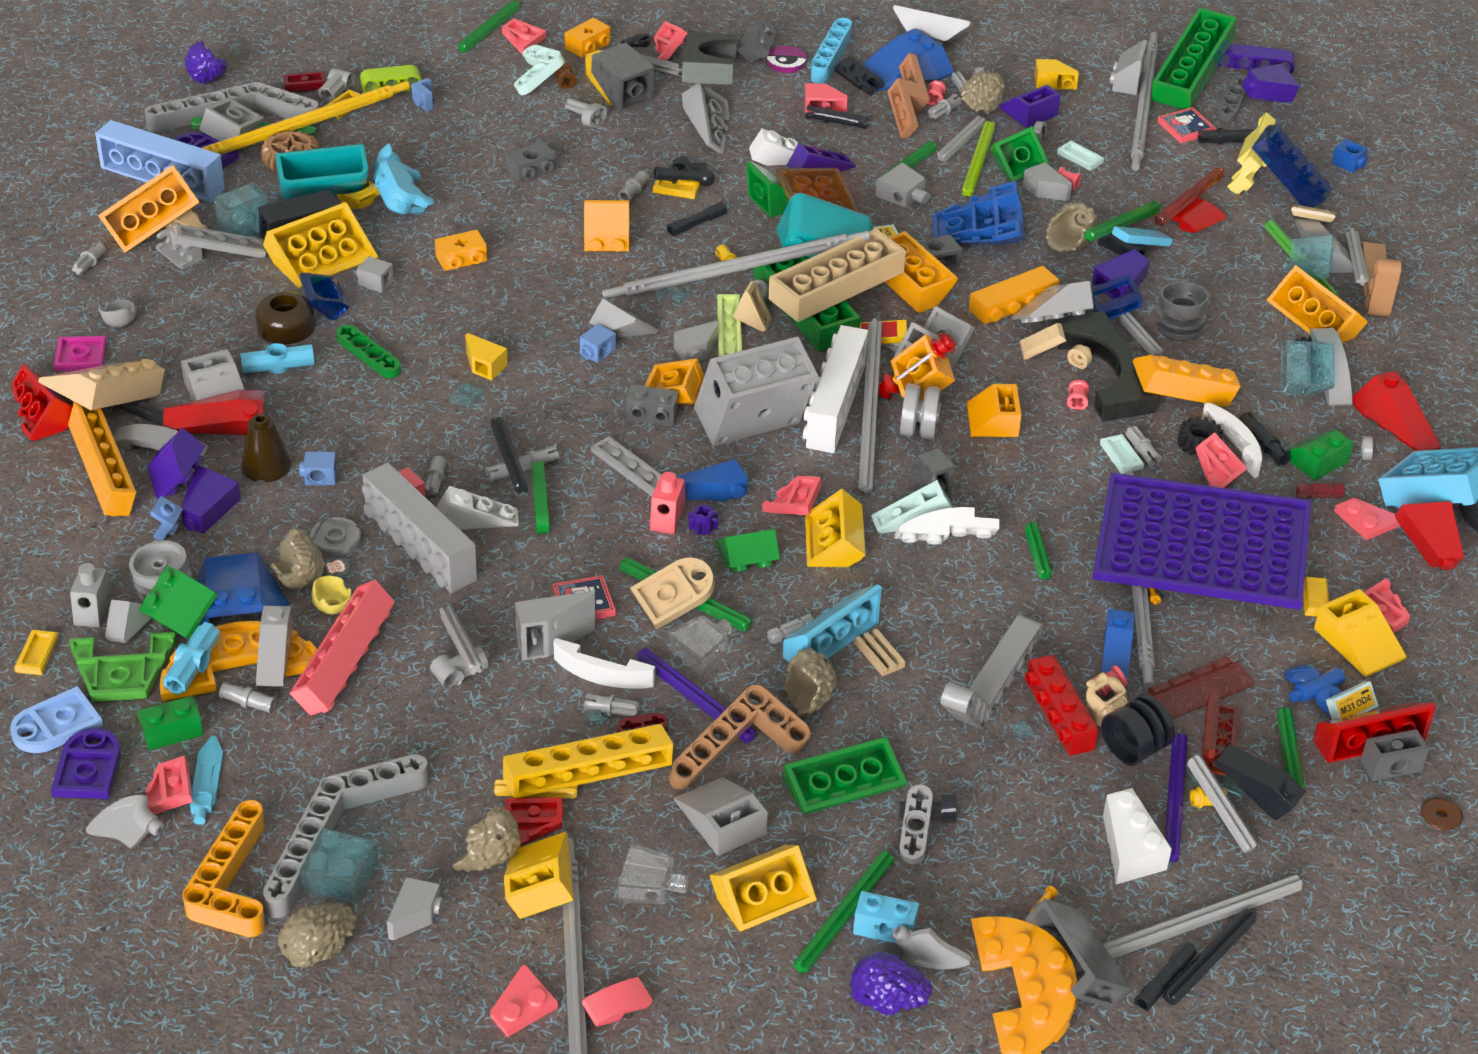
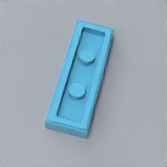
(1142, 236)

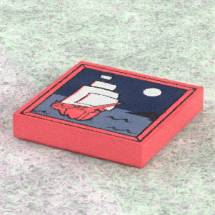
(1185, 124)
(603, 603)

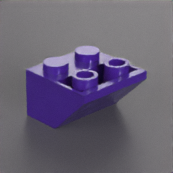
(1033, 106)
(173, 463)

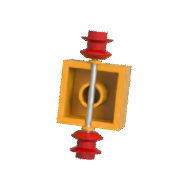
(920, 364)

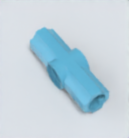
(277, 358)
(191, 658)

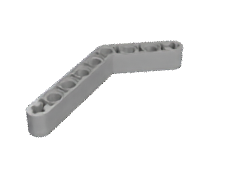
(251, 95)
(976, 703)
(324, 810)

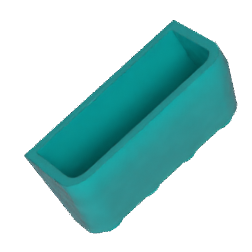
(317, 170)
(814, 219)

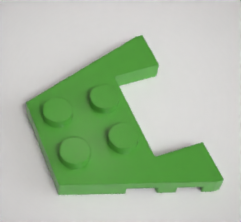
(121, 675)

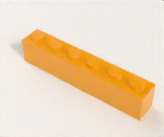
(102, 460)

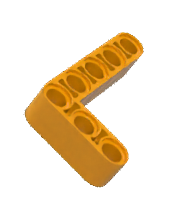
(206, 892)

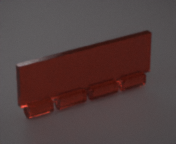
(1191, 690)

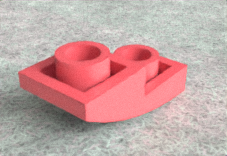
(616, 1000)

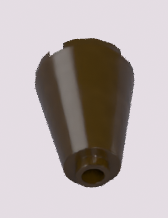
(264, 451)

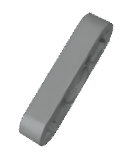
(910, 814)

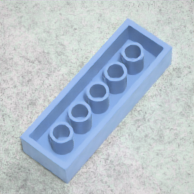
(146, 155)

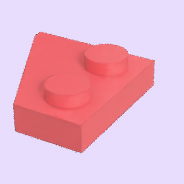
(522, 34)
(668, 39)
(1218, 462)
(796, 497)
(1366, 518)
(1389, 605)
(170, 786)
(522, 1003)

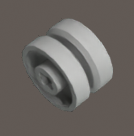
(920, 411)
(151, 561)

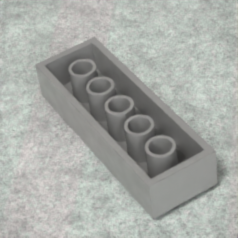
(419, 528)

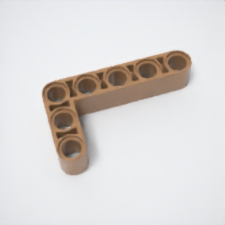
(1383, 279)
(730, 730)

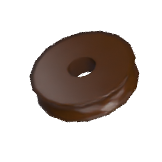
(1452, 813)

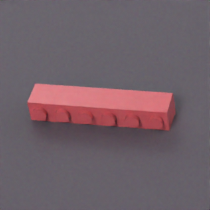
(342, 648)

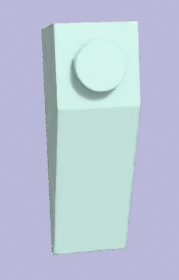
(918, 503)

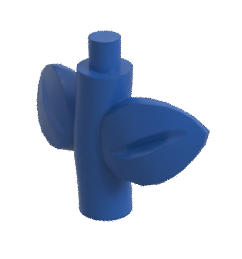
(1312, 685)

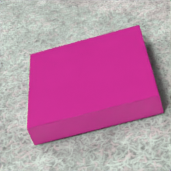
(79, 352)

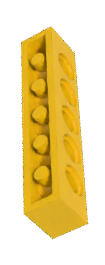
(587, 760)

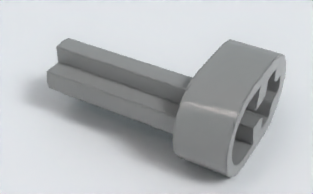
(591, 114)

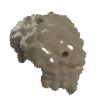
(983, 91)
(1069, 226)
(299, 561)
(809, 681)
(490, 841)
(316, 933)

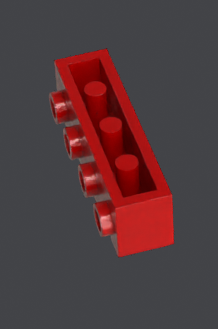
(1061, 705)

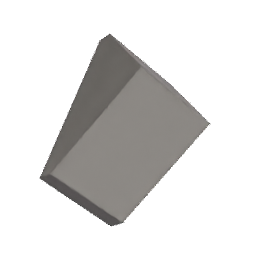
(124, 621)

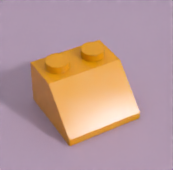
(606, 225)

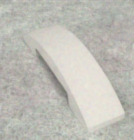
(1238, 435)
(603, 672)

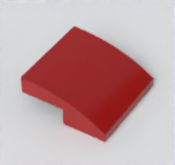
(1198, 216)

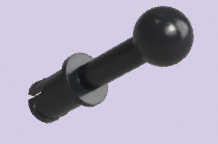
(705, 177)

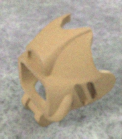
(1095, 705)

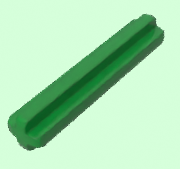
(1038, 550)

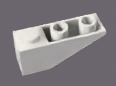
(772, 148)
(474, 511)

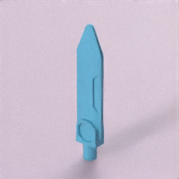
(206, 779)

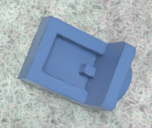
(422, 94)
(167, 514)

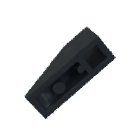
(1264, 783)

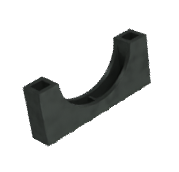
(708, 58)
(1126, 395)

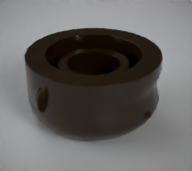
(285, 318)

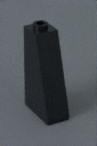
(291, 210)

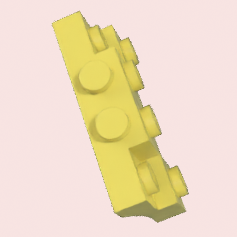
(1249, 159)

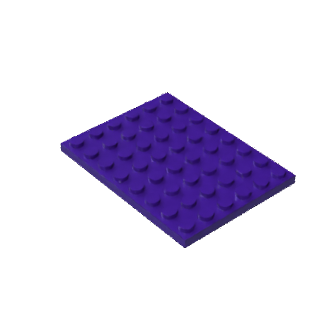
(1204, 540)

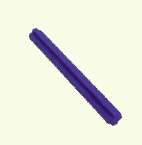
(689, 689)
(1176, 795)

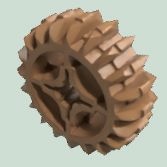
(283, 143)

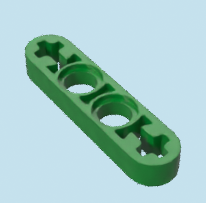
(365, 353)
(540, 497)

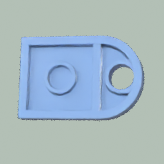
(54, 721)

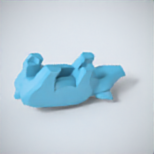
(397, 184)

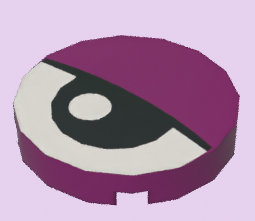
(786, 59)

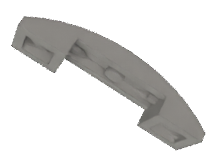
(1341, 393)
(145, 436)

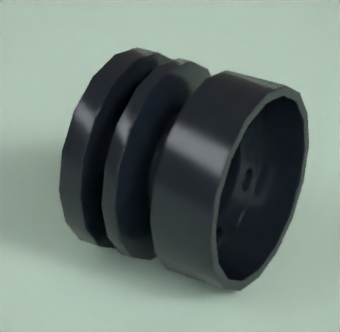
(1138, 729)

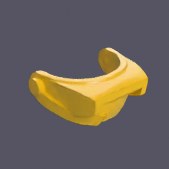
(356, 199)

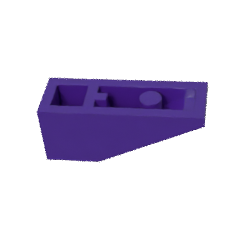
(812, 157)

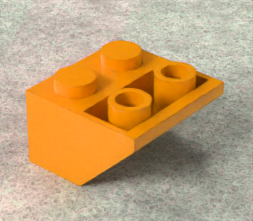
(995, 412)

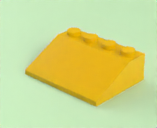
(319, 244)

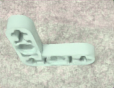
(545, 63)

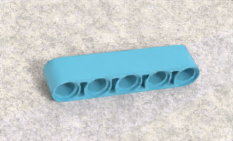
(831, 50)

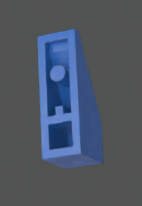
(716, 482)
(1117, 641)

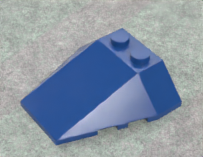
(930, 55)
(985, 220)
(241, 585)

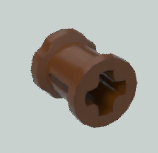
(565, 76)

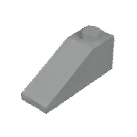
(274, 645)

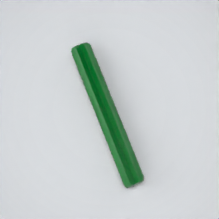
(918, 155)
(1290, 745)

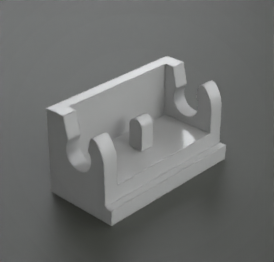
(179, 254)

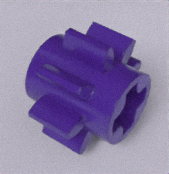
(703, 520)

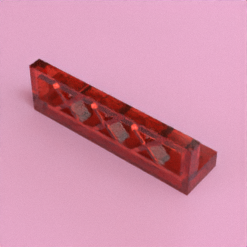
(1212, 723)

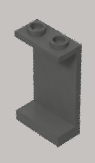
(1103, 980)

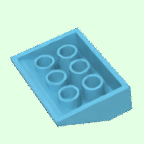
(1433, 477)

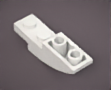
(937, 525)

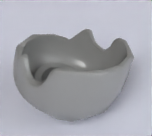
(119, 313)

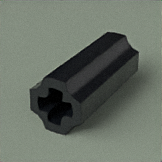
(1118, 246)

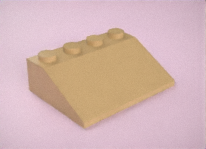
(108, 383)

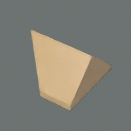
(753, 309)

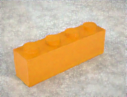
(1010, 295)

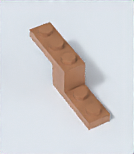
(908, 96)

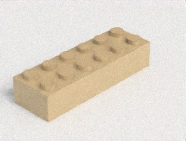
(836, 275)

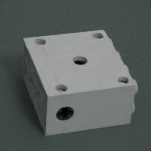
(755, 391)

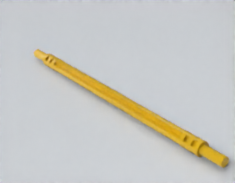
(306, 118)

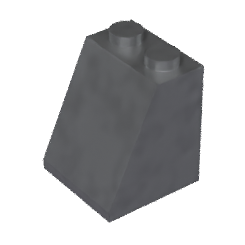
(623, 76)

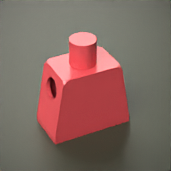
(668, 492)

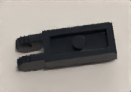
(858, 75)

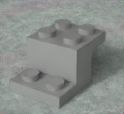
(940, 322)

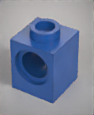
(1350, 156)

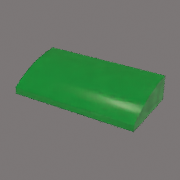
(843, 775)

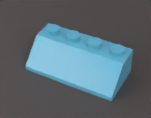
(837, 625)

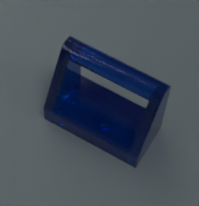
(330, 299)
(1119, 305)

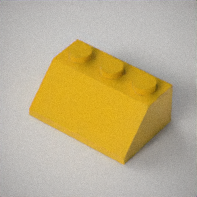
(835, 532)
(764, 886)

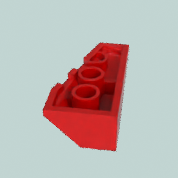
(1394, 407)
(43, 408)
(216, 414)

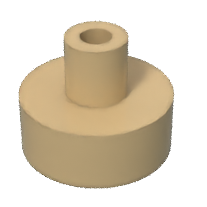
(1080, 356)

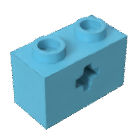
(880, 915)

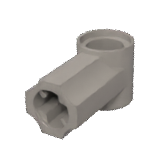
(337, 82)
(453, 670)

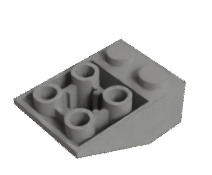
(1057, 302)
(211, 375)
(554, 617)
(724, 814)

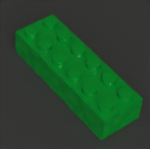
(1194, 59)
(822, 325)

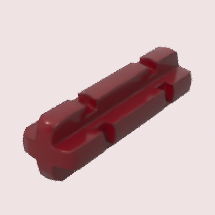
(1320, 490)

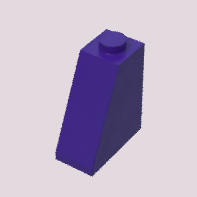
(1271, 84)
(1128, 263)
(208, 499)

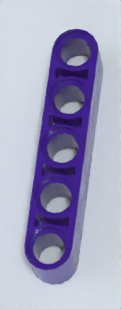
(1255, 56)

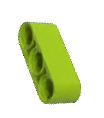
(381, 76)

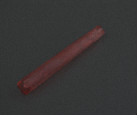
(1188, 196)

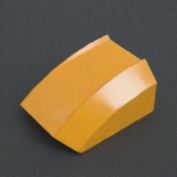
(680, 376)

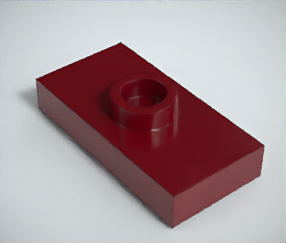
(304, 81)

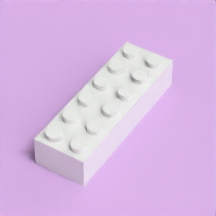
(835, 389)

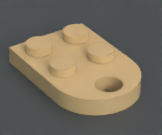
(674, 590)

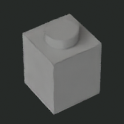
(375, 274)

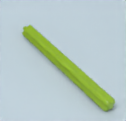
(978, 158)

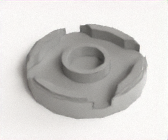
(336, 543)

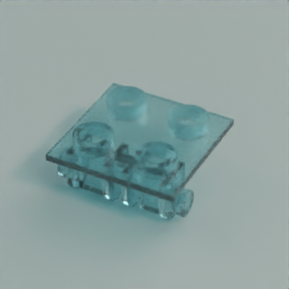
(1311, 255)

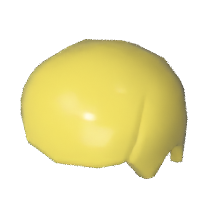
(330, 590)

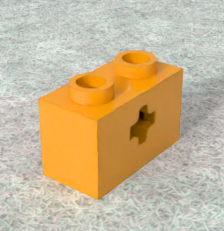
(587, 37)
(460, 250)

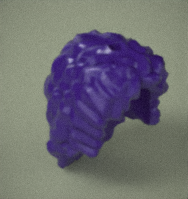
(202, 64)
(889, 984)

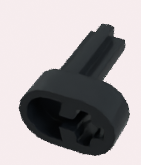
(942, 809)

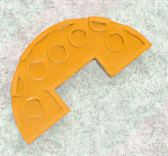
(238, 648)
(1042, 979)

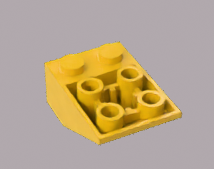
(1359, 632)
(539, 876)

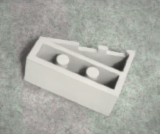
(1133, 838)

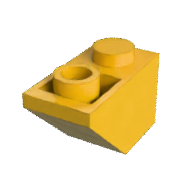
(1055, 74)
(485, 357)

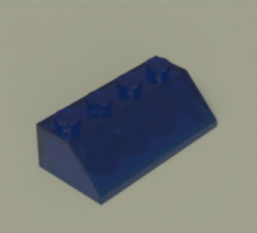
(1291, 167)

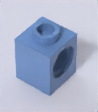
(597, 343)
(319, 468)

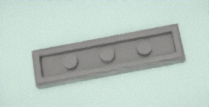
(219, 241)
(627, 464)

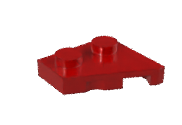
(536, 816)

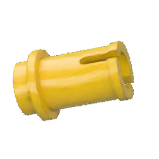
(725, 253)
(1199, 798)

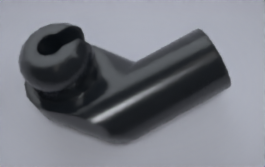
(638, 40)

